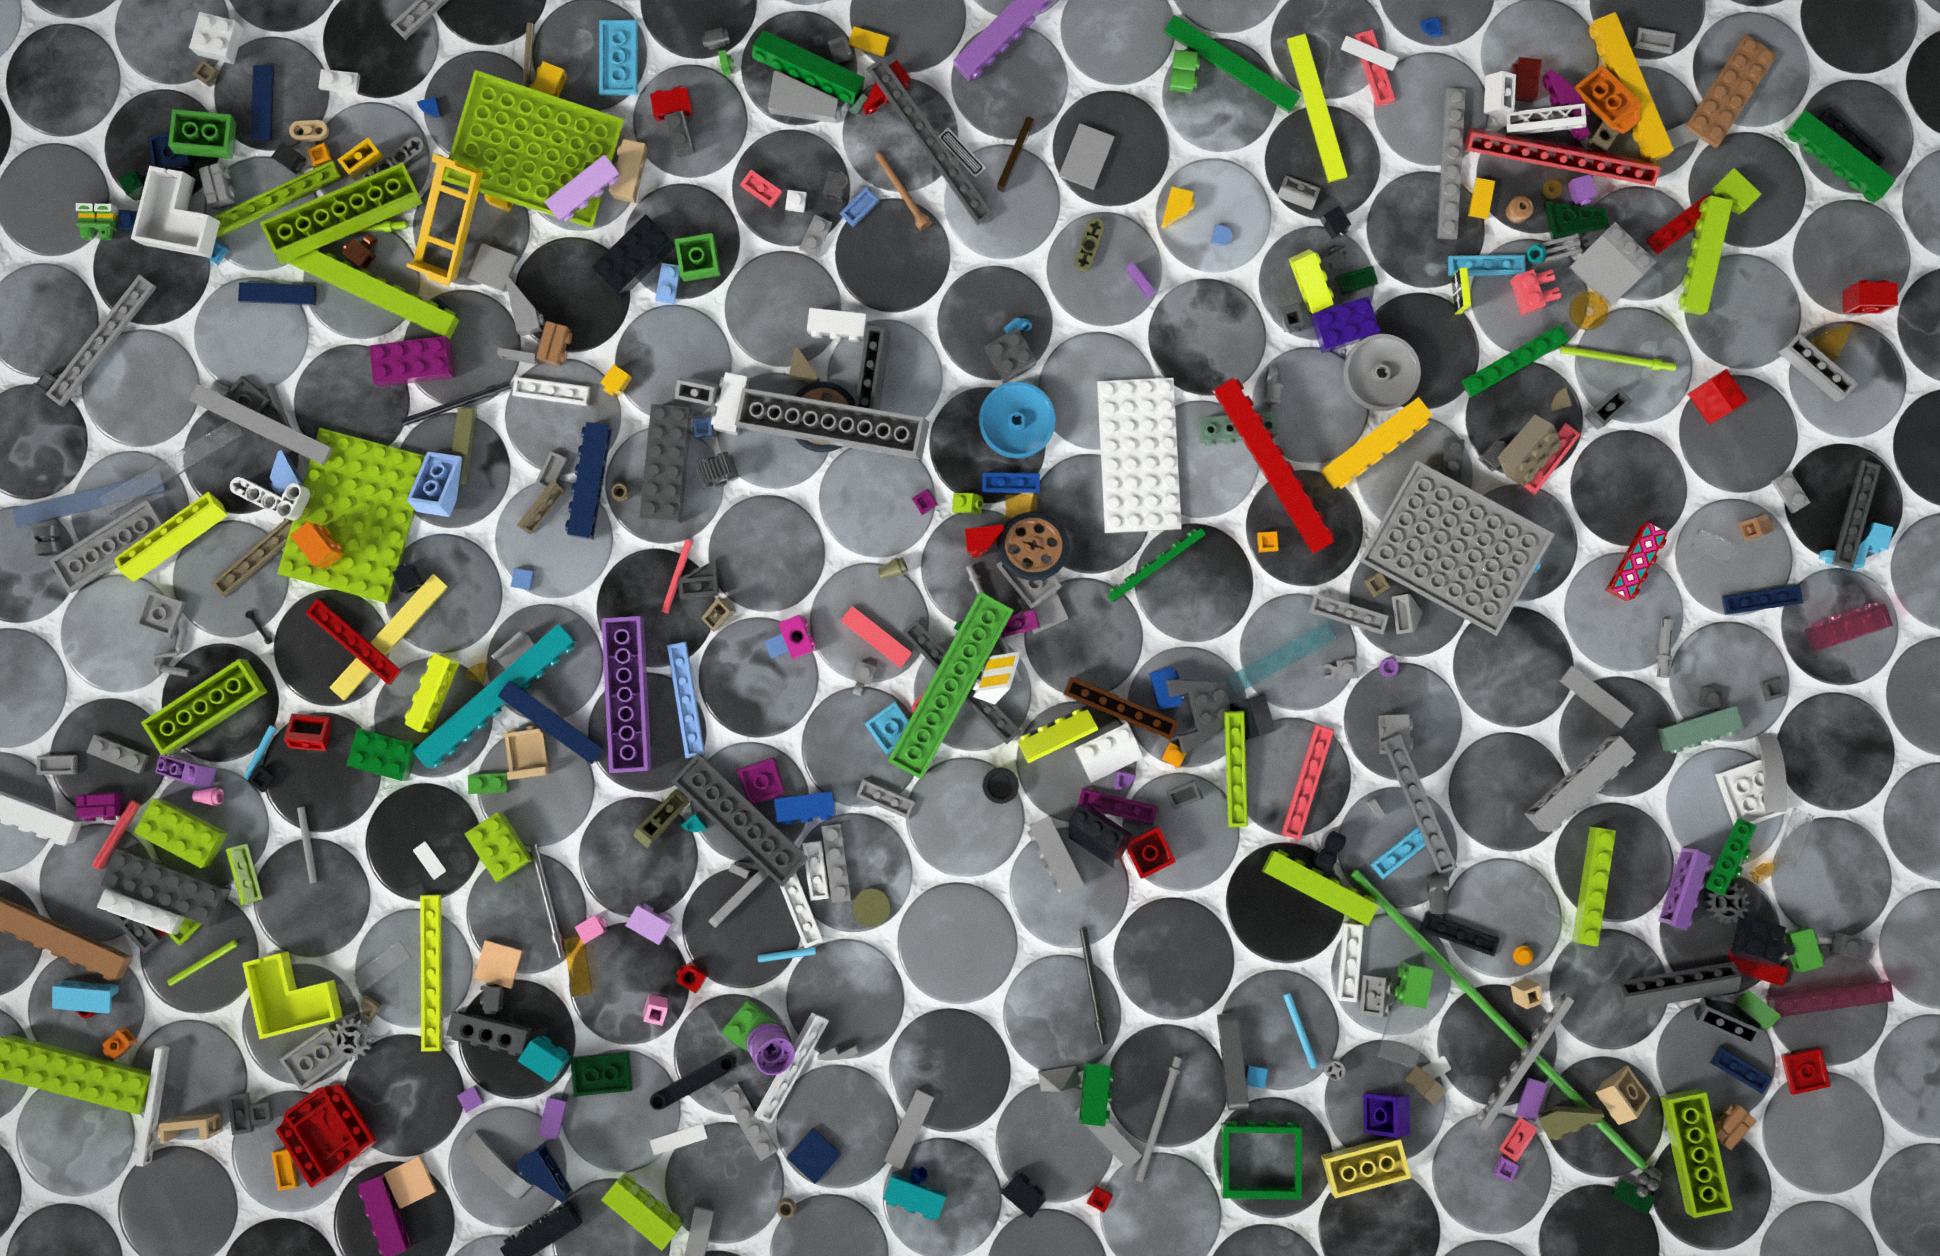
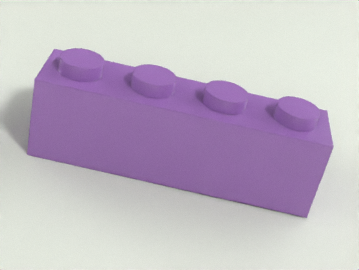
(1684, 888)

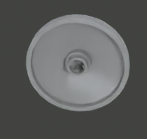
(1381, 372)

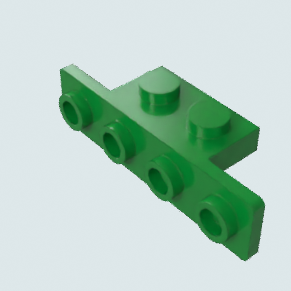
(1732, 857)

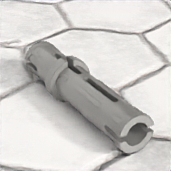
(1665, 643)

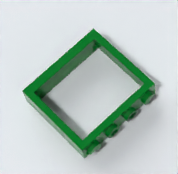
(1251, 1126)

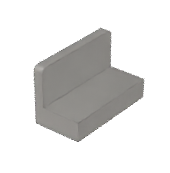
(513, 649)

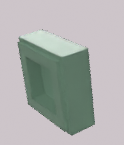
(860, 101)

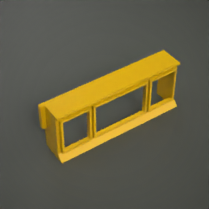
(435, 273)

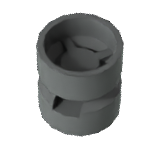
(47, 540)

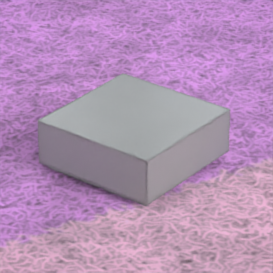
(1376, 808)

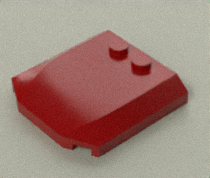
(324, 1133)

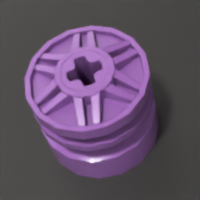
(770, 1049)

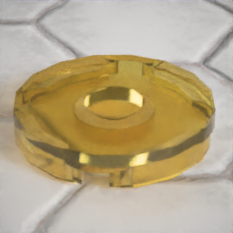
(1577, 313)

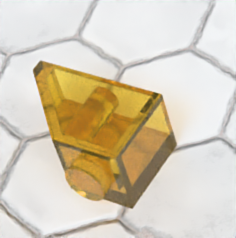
(1832, 341)

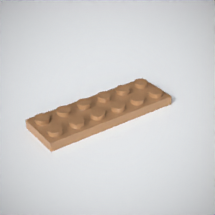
(1730, 91)

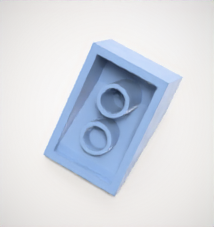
(436, 484)

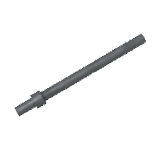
(556, 937)

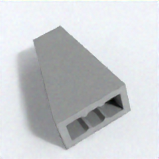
(799, 100)

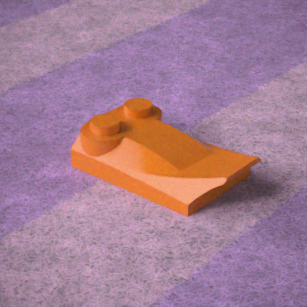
(1610, 100)

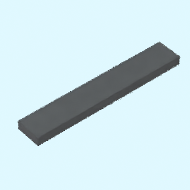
(1856, 514)

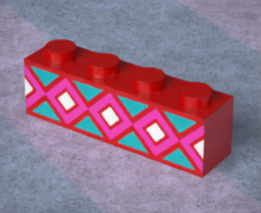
(1637, 561)

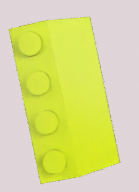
(432, 693)
(1057, 736)

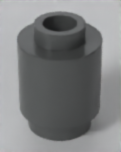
(715, 38)

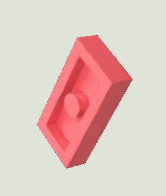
(761, 188)
(1518, 1139)

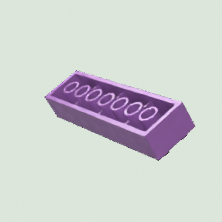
(626, 694)

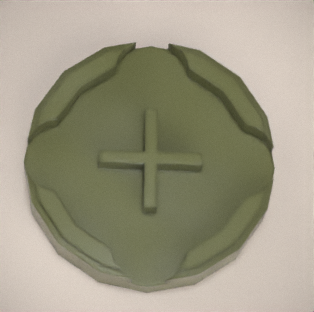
(871, 907)

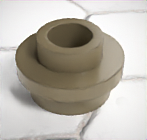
(614, 491)
(786, 1214)

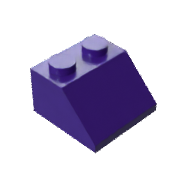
(1387, 1114)

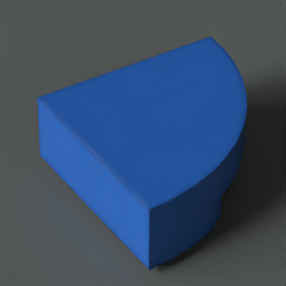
(1432, 27)
(429, 107)

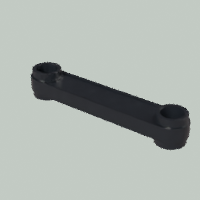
(692, 1081)

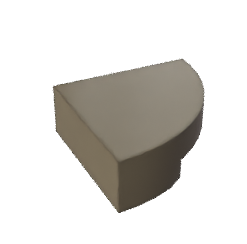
(1561, 400)
(369, 1008)

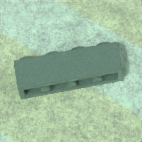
(1700, 728)

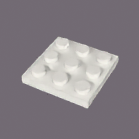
(1743, 793)

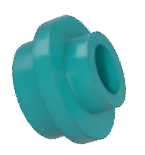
(1531, 249)

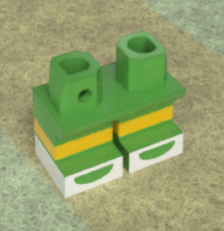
(97, 218)

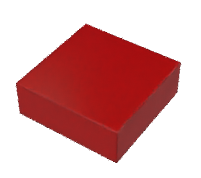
(1099, 1198)

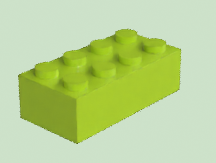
(181, 832)
(642, 1211)

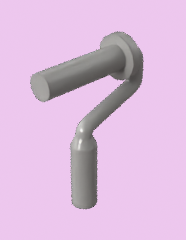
(160, 667)

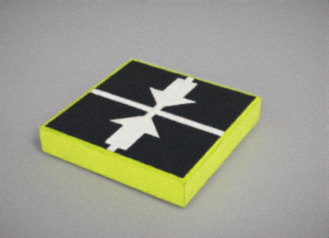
(1461, 290)

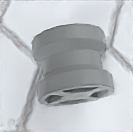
(1336, 1073)

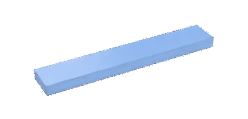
(686, 699)

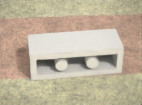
(836, 324)
(728, 403)

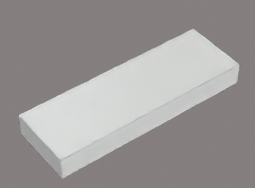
(816, 870)

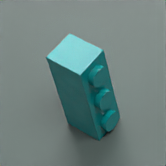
(914, 1197)

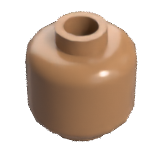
(1519, 209)

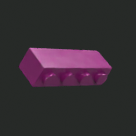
(384, 1216)

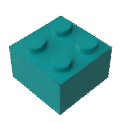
(544, 1058)

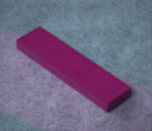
(1118, 806)

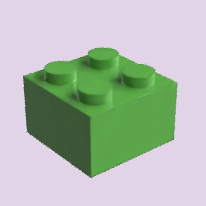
(697, 257)
(1413, 984)

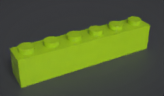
(1705, 255)
(1593, 886)
(1320, 888)

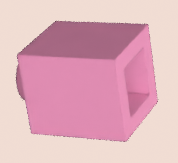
(591, 928)
(655, 1009)

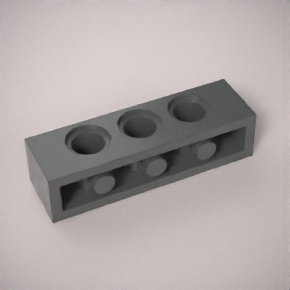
(458, 1032)

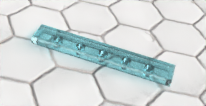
(1281, 658)

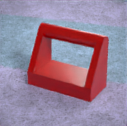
(304, 740)

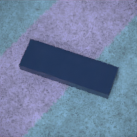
(1741, 1070)

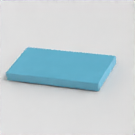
(618, 57)

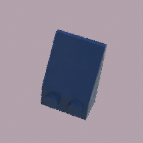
(542, 1170)

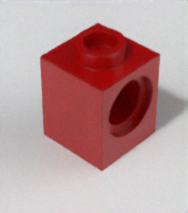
(700, 977)

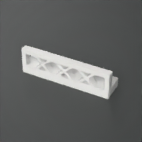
(1546, 124)

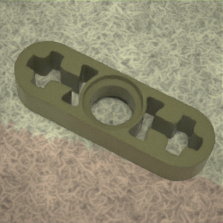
(1089, 229)

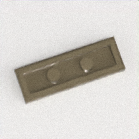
(541, 507)

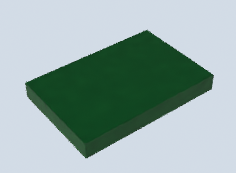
(601, 1073)

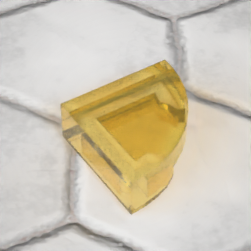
(477, 672)

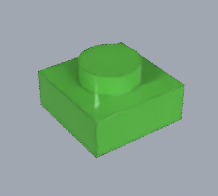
(726, 62)

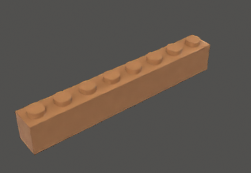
(62, 941)

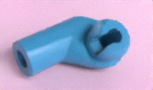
(1020, 323)

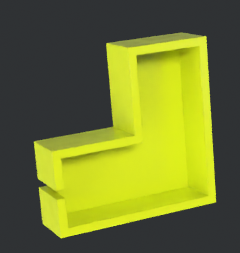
(278, 1002)

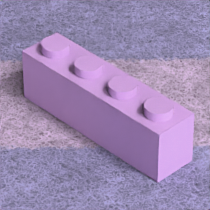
(582, 188)

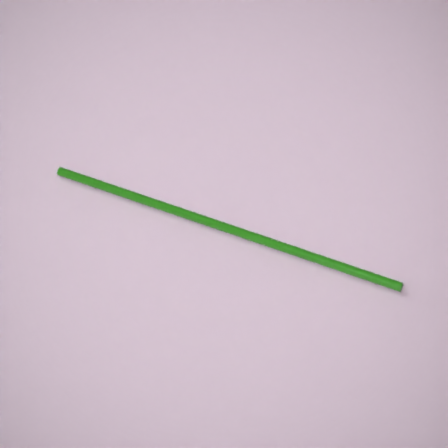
(1493, 1014)

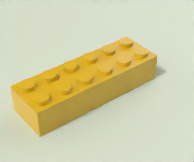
(1381, 440)

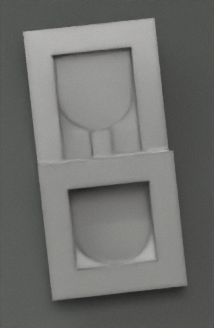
(834, 1054)

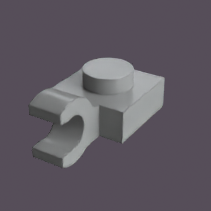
(863, 675)

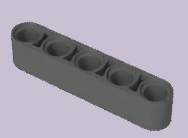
(1232, 1061)

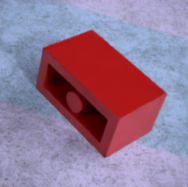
(671, 101)

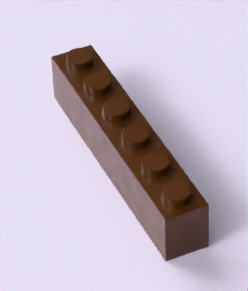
(1120, 708)

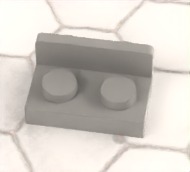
(1376, 996)

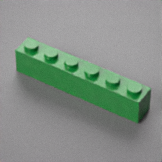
(808, 67)
(1839, 156)

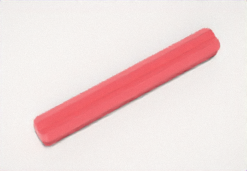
(116, 834)

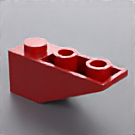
(877, 97)

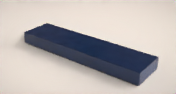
(262, 103)
(277, 294)
(1762, 599)

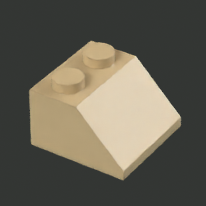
(1623, 1095)

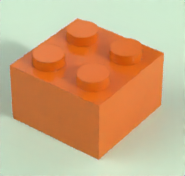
(317, 544)

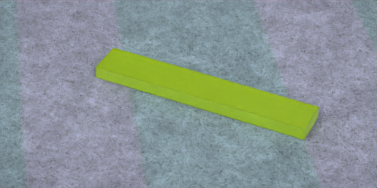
(1235, 768)

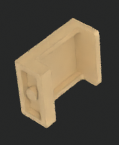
(526, 753)
(208, 1125)

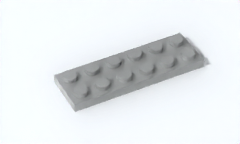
(97, 551)

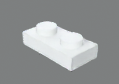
(339, 81)

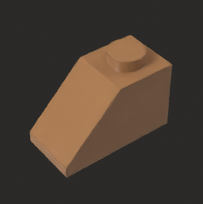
(1756, 527)

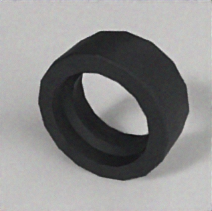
(1015, 785)

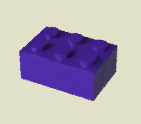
(1344, 324)

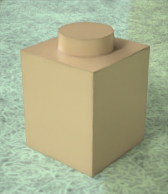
(1526, 993)

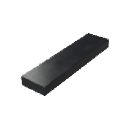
(1851, 135)
(1459, 934)

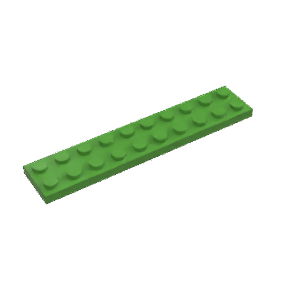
(950, 685)

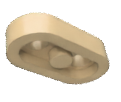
(310, 130)

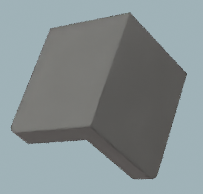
(840, 50)

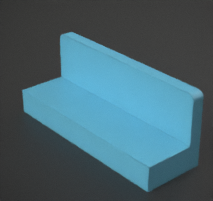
(83, 996)

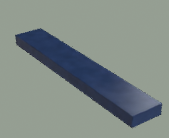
(550, 722)

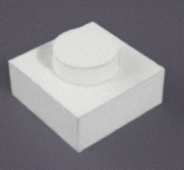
(796, 201)

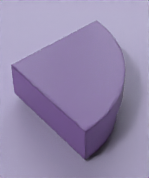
(1123, 780)

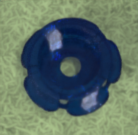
(918, 1175)

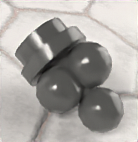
(1649, 1180)

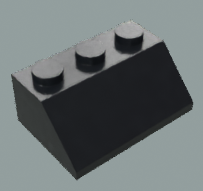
(1098, 834)

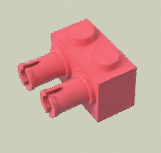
(1528, 291)

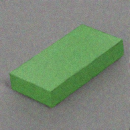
(1757, 1010)

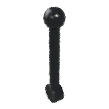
(250, 615)

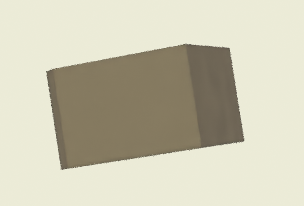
(801, 369)
(718, 614)
(1425, 1085)

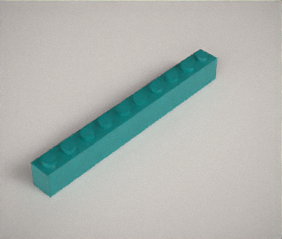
(487, 703)

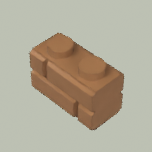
(554, 343)
(1732, 1125)

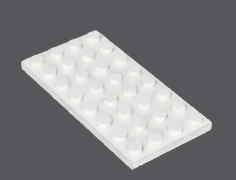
(1139, 455)

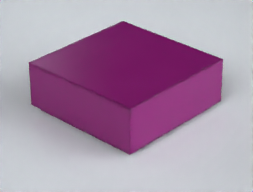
(924, 502)

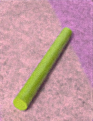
(203, 962)

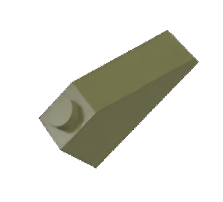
(660, 818)

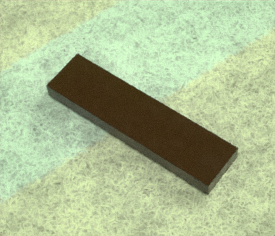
(1015, 154)

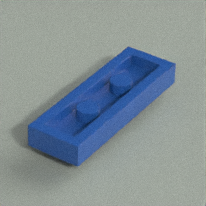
(1011, 483)

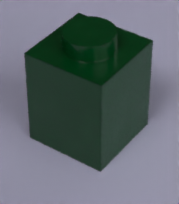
(133, 184)

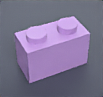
(649, 923)

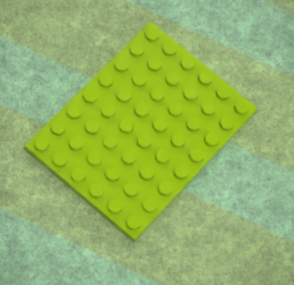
(529, 143)
(364, 507)

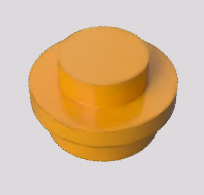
(1523, 955)

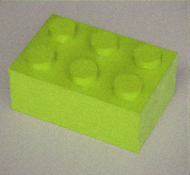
(498, 846)

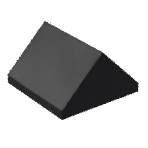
(1256, 716)

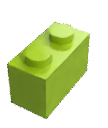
(1736, 188)

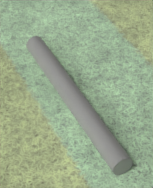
(307, 845)

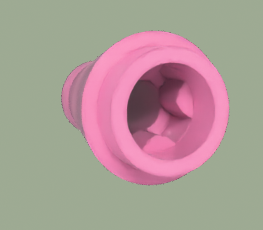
(211, 796)

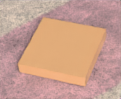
(498, 964)
(410, 1182)

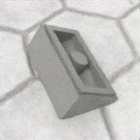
(1298, 192)

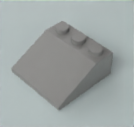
(1612, 264)

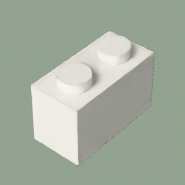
(1499, 93)

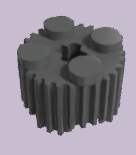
(716, 470)

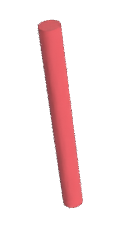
(677, 575)

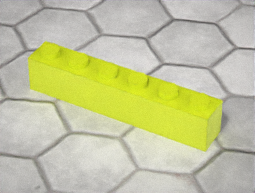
(170, 537)

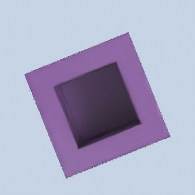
(1582, 190)

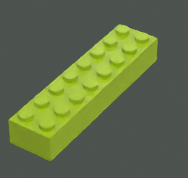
(340, 213)
(74, 1074)

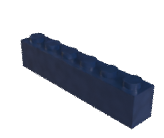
(589, 480)

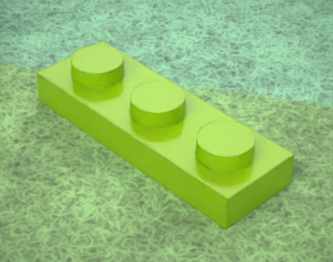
(244, 874)

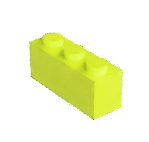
(1311, 281)

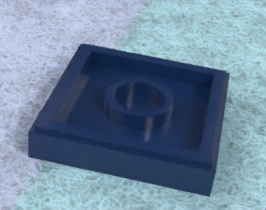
(164, 157)
(813, 1155)

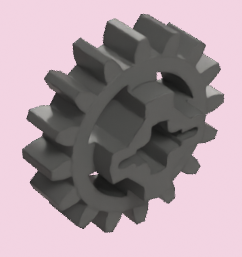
(1720, 906)

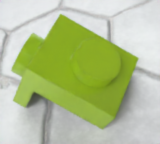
(967, 503)

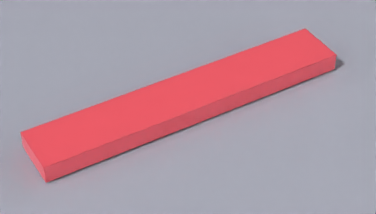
(1307, 782)

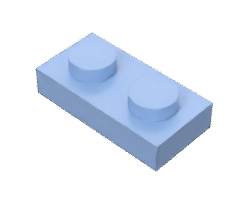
(668, 283)

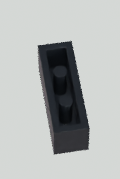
(1727, 1021)

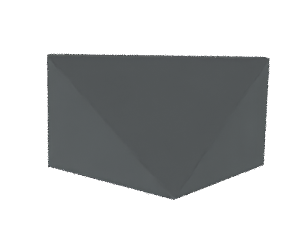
(1184, 794)

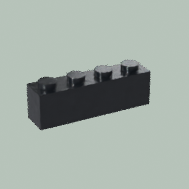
(542, 1234)

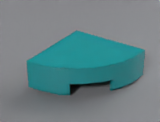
(694, 824)

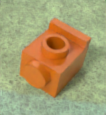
(124, 1042)

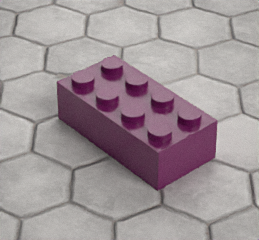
(412, 361)

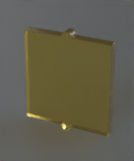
(1019, 504)

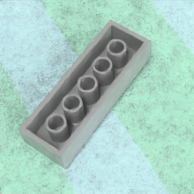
(1580, 784)

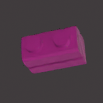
(99, 805)

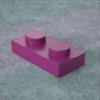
(1021, 623)

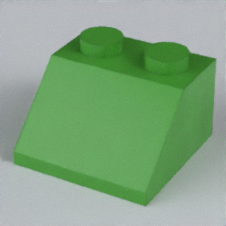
(744, 1022)

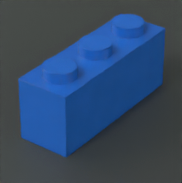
(805, 807)

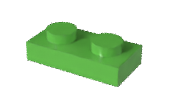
(487, 783)

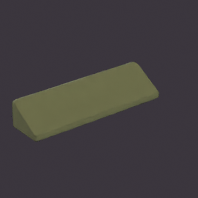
(464, 440)

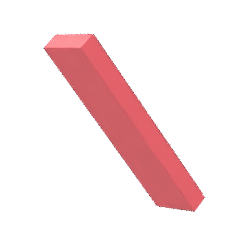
(1376, 74)
(1567, 437)
(876, 637)

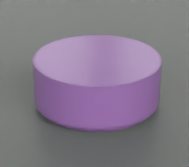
(1388, 667)

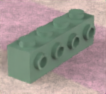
(1221, 429)

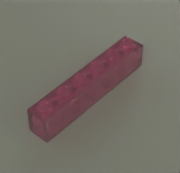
(1831, 997)

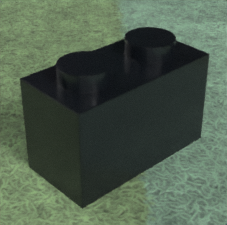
(1023, 1193)

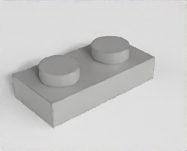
(815, 236)
(1790, 491)

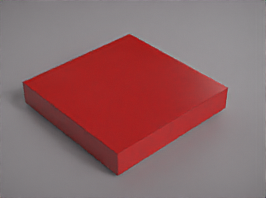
(1805, 1071)

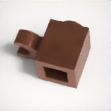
(360, 253)

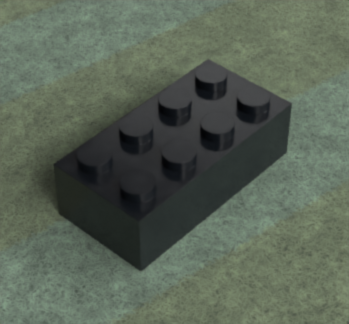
(633, 256)

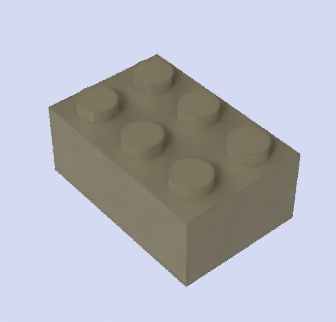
(1529, 450)

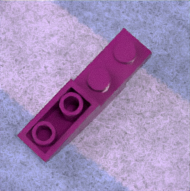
(1562, 95)

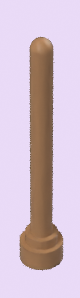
(921, 219)

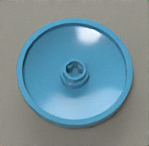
(1017, 420)

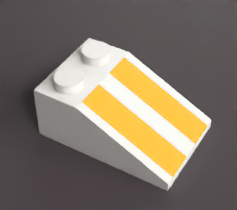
(996, 677)

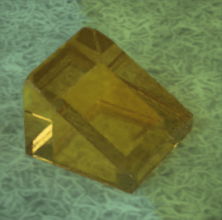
(1762, 872)

